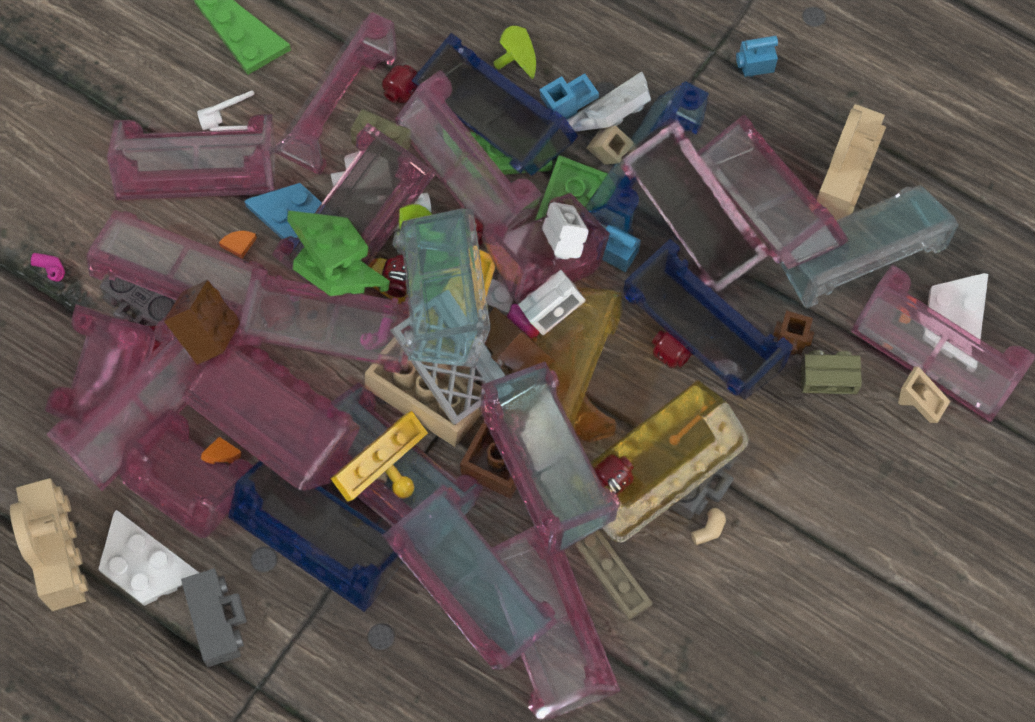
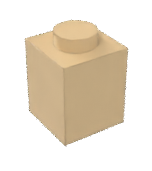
(610, 145)

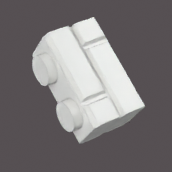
(565, 230)
(551, 302)

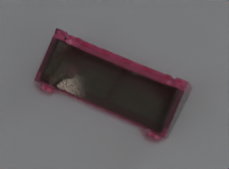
(369, 193)
(694, 205)

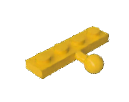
(380, 458)

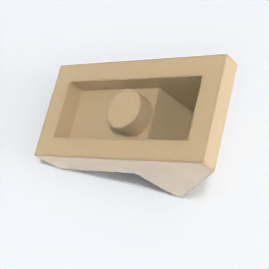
(924, 395)

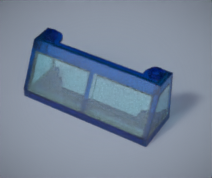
(615, 198)

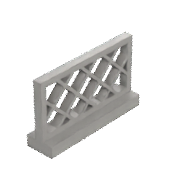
(485, 368)

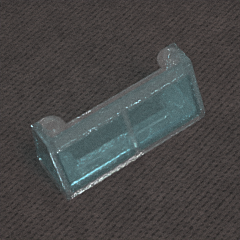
(876, 238)
(444, 288)

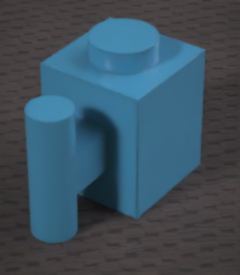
(758, 56)
(620, 248)

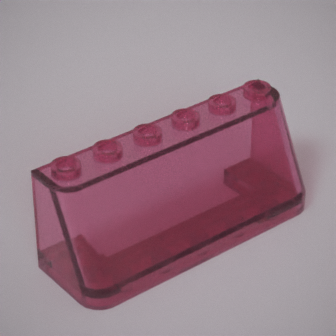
(272, 414)

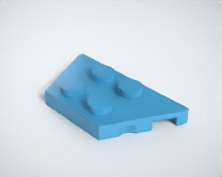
(274, 206)

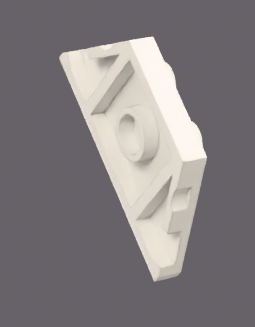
(613, 106)
(961, 302)
(140, 562)

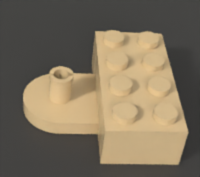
(851, 161)
(409, 393)
(47, 543)

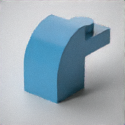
(568, 97)

